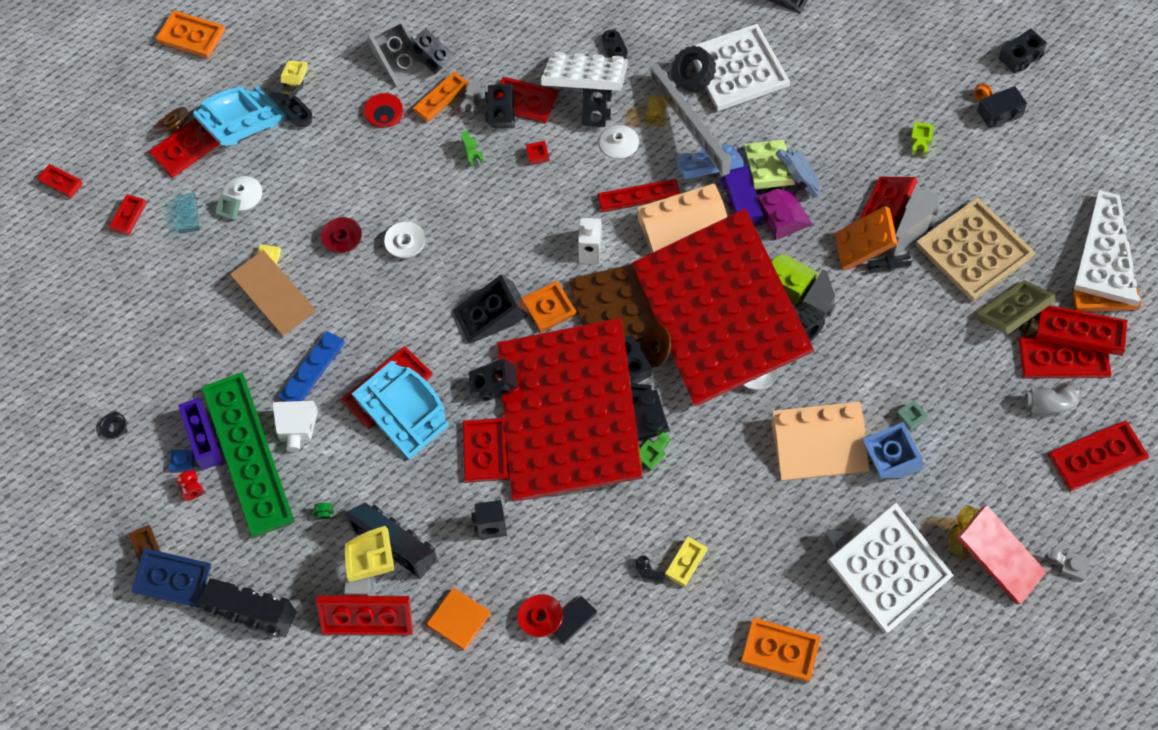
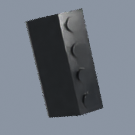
(405, 546)

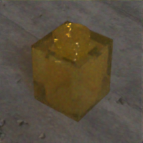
(656, 111)

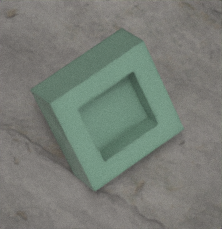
(228, 206)
(912, 415)

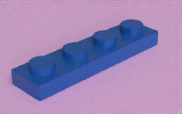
(312, 368)

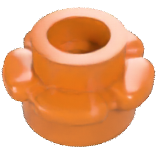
(982, 91)

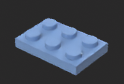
(699, 163)

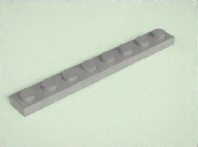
(691, 121)

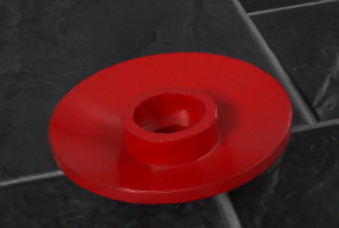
(539, 606)

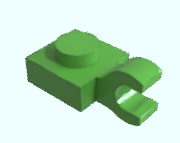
(469, 144)
(653, 453)

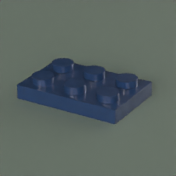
(171, 577)

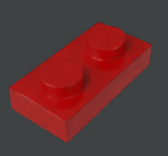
(60, 181)
(127, 214)

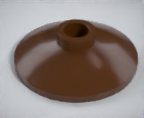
(171, 121)
(656, 345)

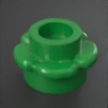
(323, 510)

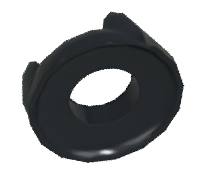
(108, 420)

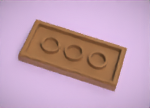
(273, 293)

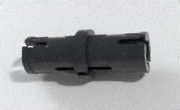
(889, 263)

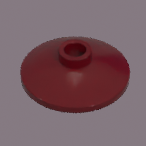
(338, 228)

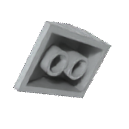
(391, 51)
(917, 218)

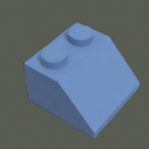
(894, 452)

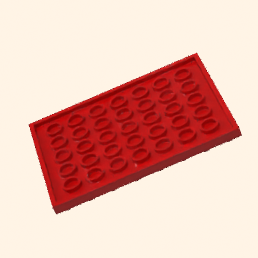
(722, 307)
(571, 412)

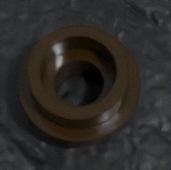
(1029, 328)

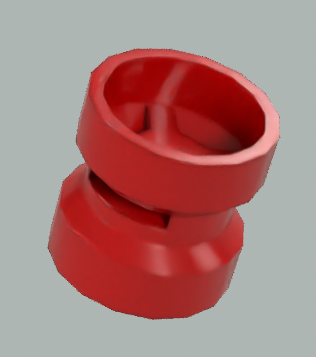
(189, 484)

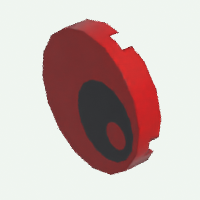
(383, 110)

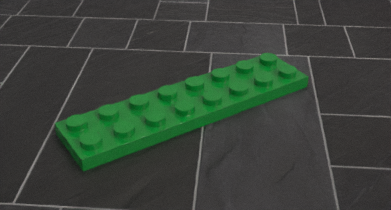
(248, 455)

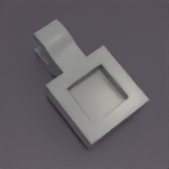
(472, 95)
(1072, 564)

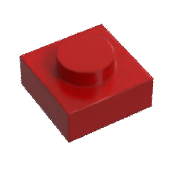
(537, 152)

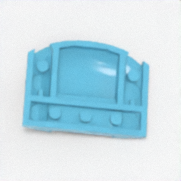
(238, 114)
(403, 407)

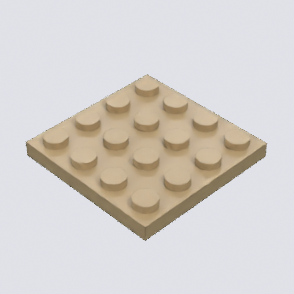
(975, 249)

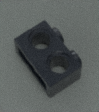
(430, 51)
(1022, 51)
(591, 103)
(505, 105)
(637, 360)
(493, 380)

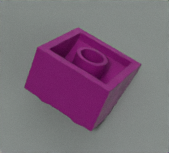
(783, 213)

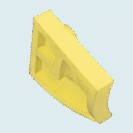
(368, 555)

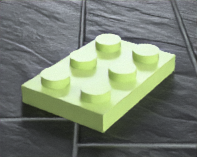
(765, 166)

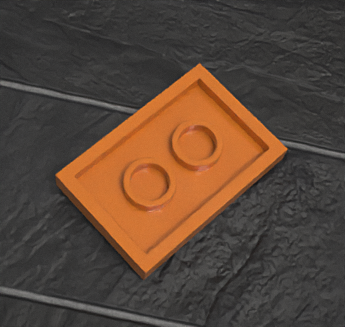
(190, 34)
(866, 238)
(781, 650)

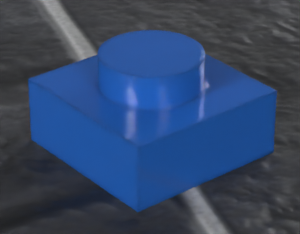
(181, 460)

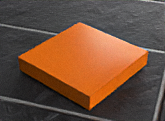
(549, 306)
(458, 618)

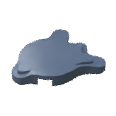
(800, 169)

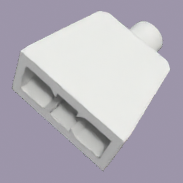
(590, 235)
(294, 422)

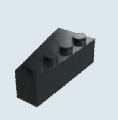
(248, 607)

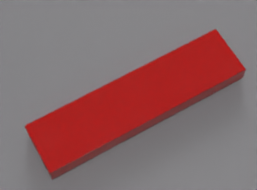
(637, 195)

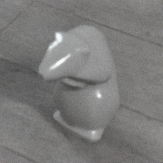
(1047, 401)

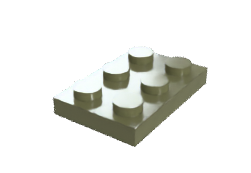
(1016, 307)

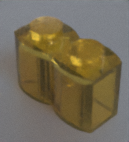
(955, 546)

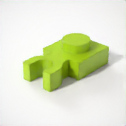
(921, 137)

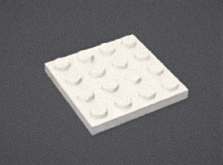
(743, 67)
(585, 71)
(890, 568)

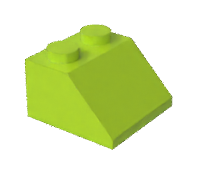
(794, 276)

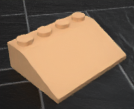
(680, 216)
(820, 441)

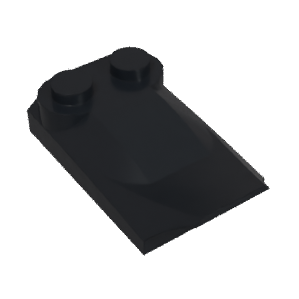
(649, 415)

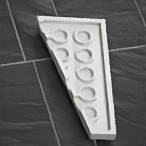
(1107, 257)

